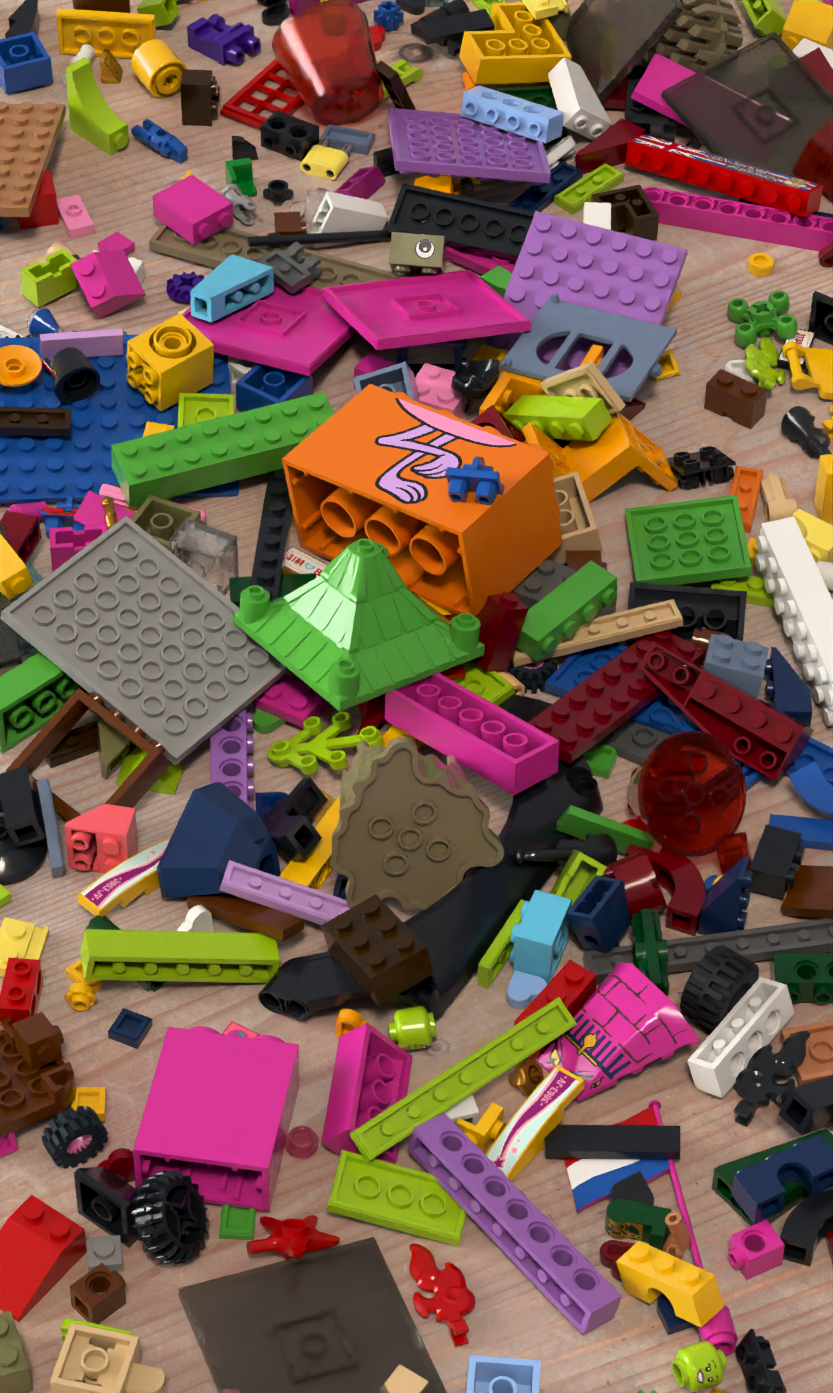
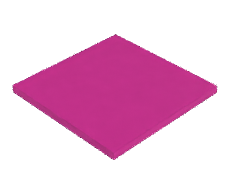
(425, 309)
(280, 330)

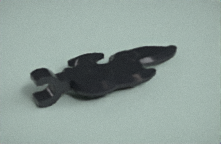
(758, 1079)

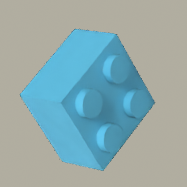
(541, 935)

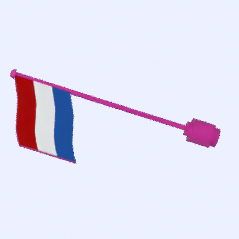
(593, 1180)

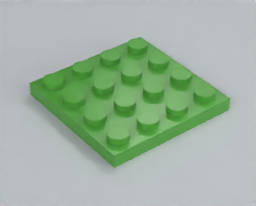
(688, 541)

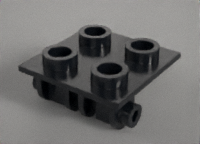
(702, 465)

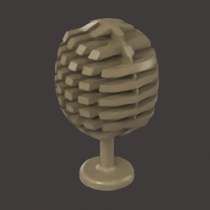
(699, 35)

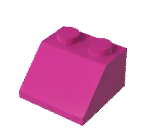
(107, 281)

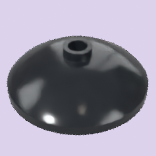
(19, 862)

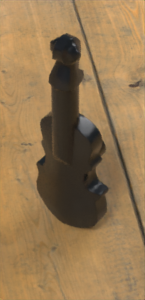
(799, 426)
(598, 847)

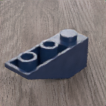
(787, 689)
(726, 901)

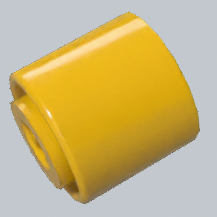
(158, 68)

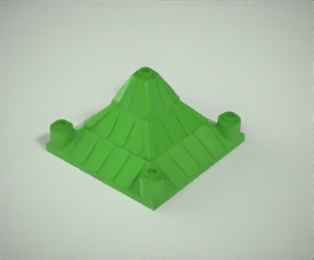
(357, 629)

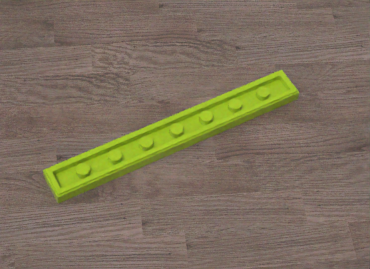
(462, 1079)

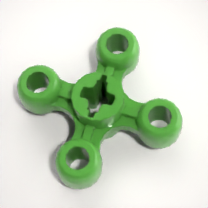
(762, 318)

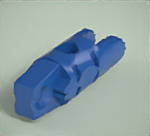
(160, 141)

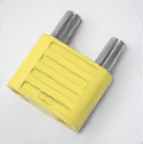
(325, 161)

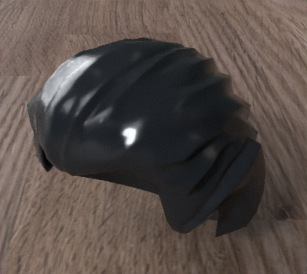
(476, 379)

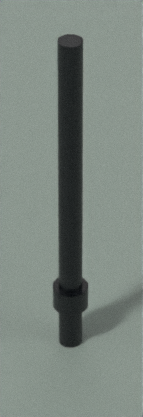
(275, 240)

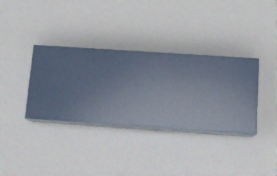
(51, 829)

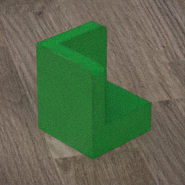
(240, 173)

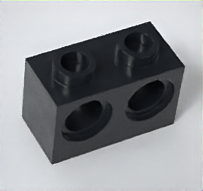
(289, 135)

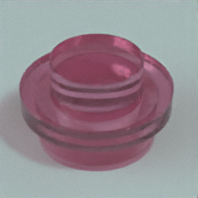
(301, 1142)

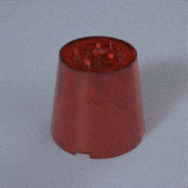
(331, 61)

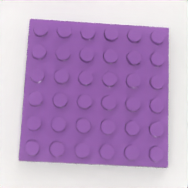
(462, 148)
(594, 271)

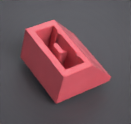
(101, 838)

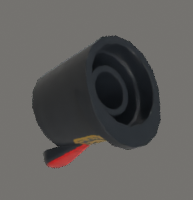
(73, 374)

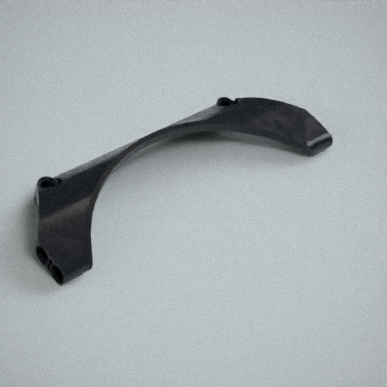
(470, 916)

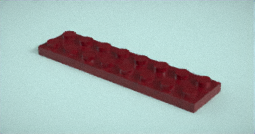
(608, 697)

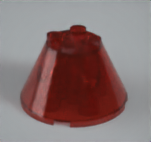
(688, 793)

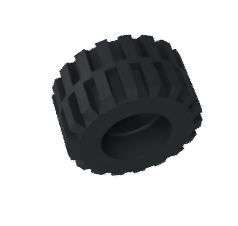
(717, 986)

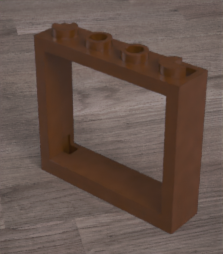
(64, 720)

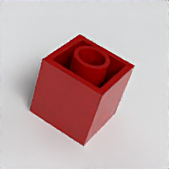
(45, 206)

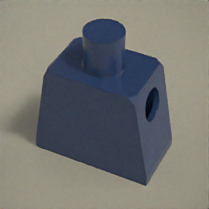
(600, 914)

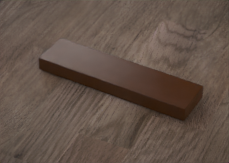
(249, 915)

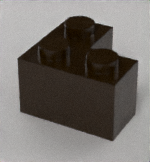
(199, 97)
(631, 211)

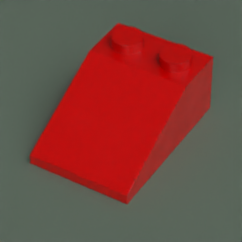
(35, 1254)

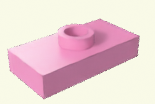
(74, 216)

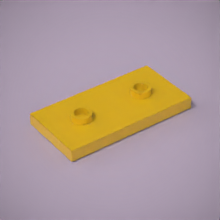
(103, 30)

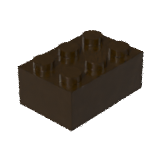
(377, 949)

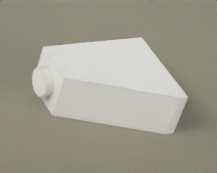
(347, 214)

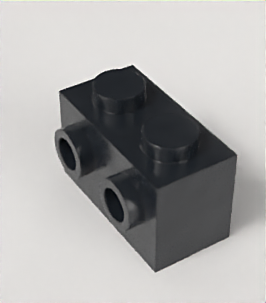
(775, 861)

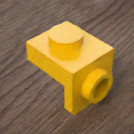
(487, 1128)

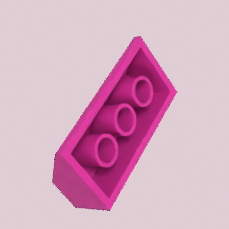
(366, 1081)

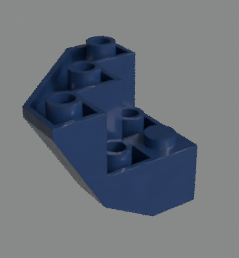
(208, 835)

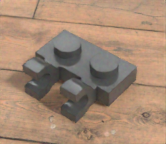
(291, 268)

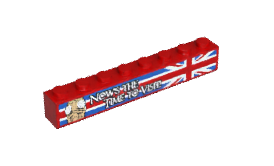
(724, 175)

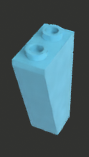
(231, 287)

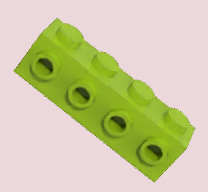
(766, 15)
(561, 416)

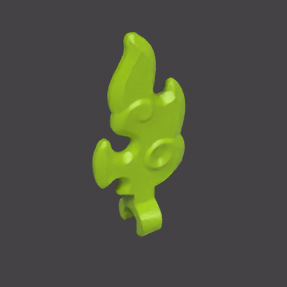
(760, 363)

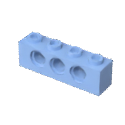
(512, 114)

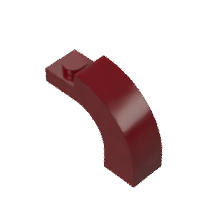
(682, 882)

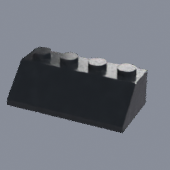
(699, 607)

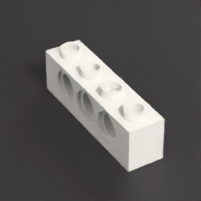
(739, 1035)

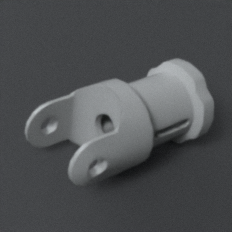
(241, 203)

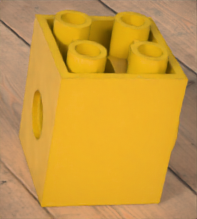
(169, 361)

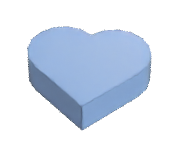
(524, 988)

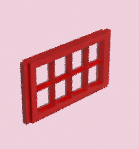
(252, 118)

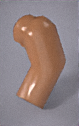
(678, 1235)

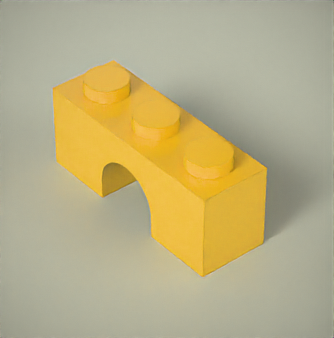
(691, 1290)

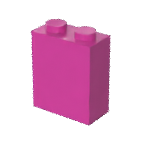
(192, 209)

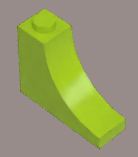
(90, 113)

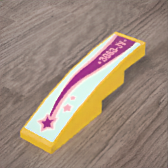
(124, 881)
(533, 1121)

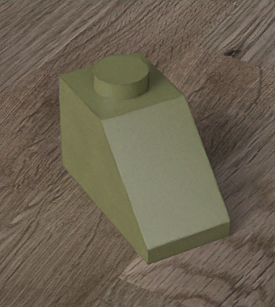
(112, 748)

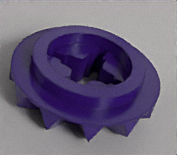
(179, 292)

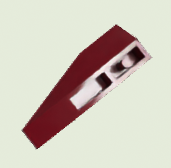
(747, 725)

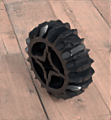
(170, 1217)

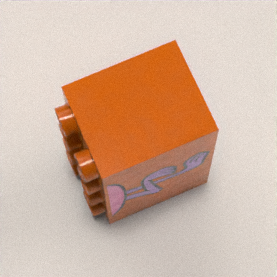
(383, 479)

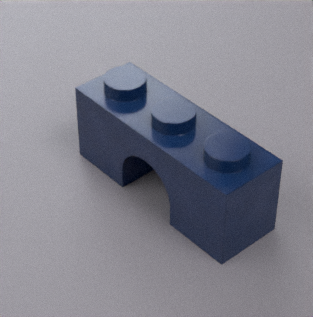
(760, 1188)

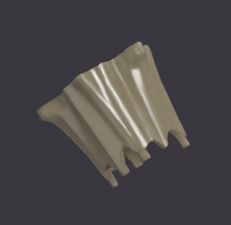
(409, 826)

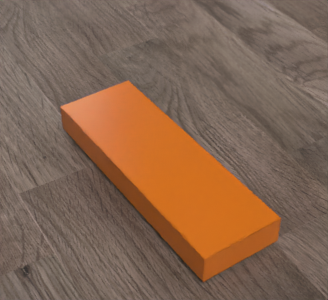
(747, 487)

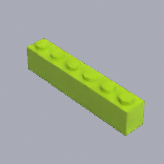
(178, 956)

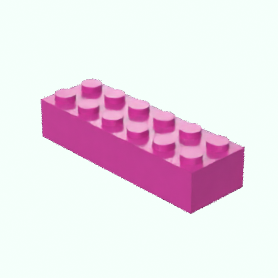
(474, 731)

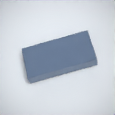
(339, 136)

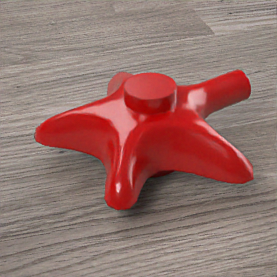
(291, 1237)

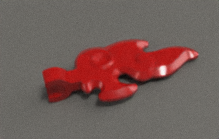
(451, 1296)

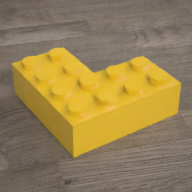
(516, 49)

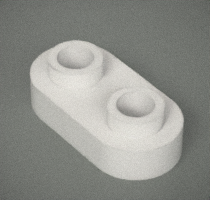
(560, 149)

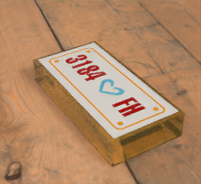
(301, 563)

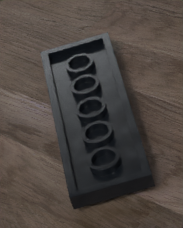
(462, 220)

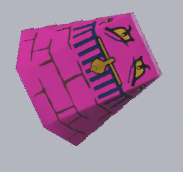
(619, 1032)

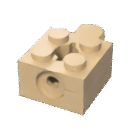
(103, 1356)

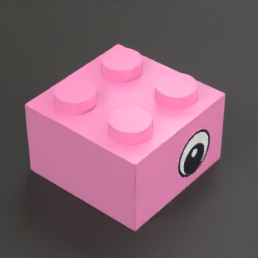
(436, 390)

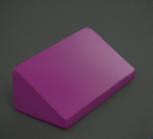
(363, 183)

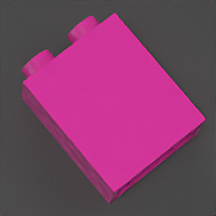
(219, 1114)

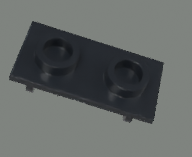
(755, 1360)

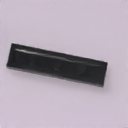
(613, 1142)

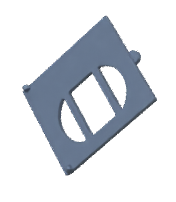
(558, 318)

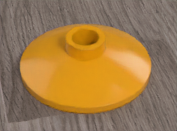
(18, 365)

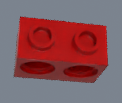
(21, 989)

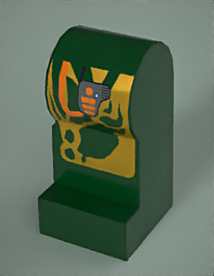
(637, 1222)

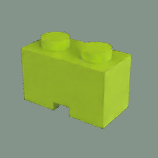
(50, 279)
(576, 876)

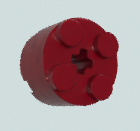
(639, 882)

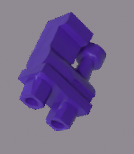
(221, 40)

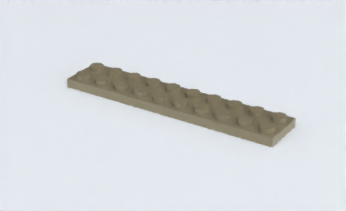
(230, 241)

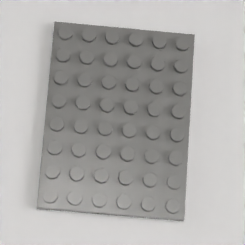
(146, 638)

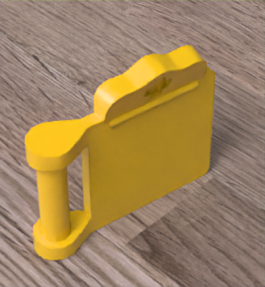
(819, 366)

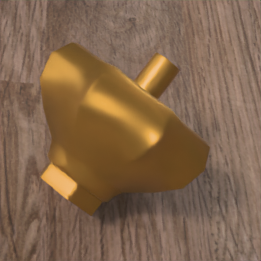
(526, 1075)

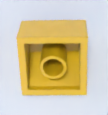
(811, 21)

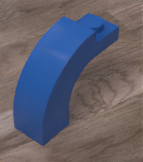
(814, 790)

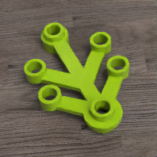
(289, 751)

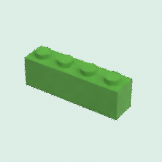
(566, 610)

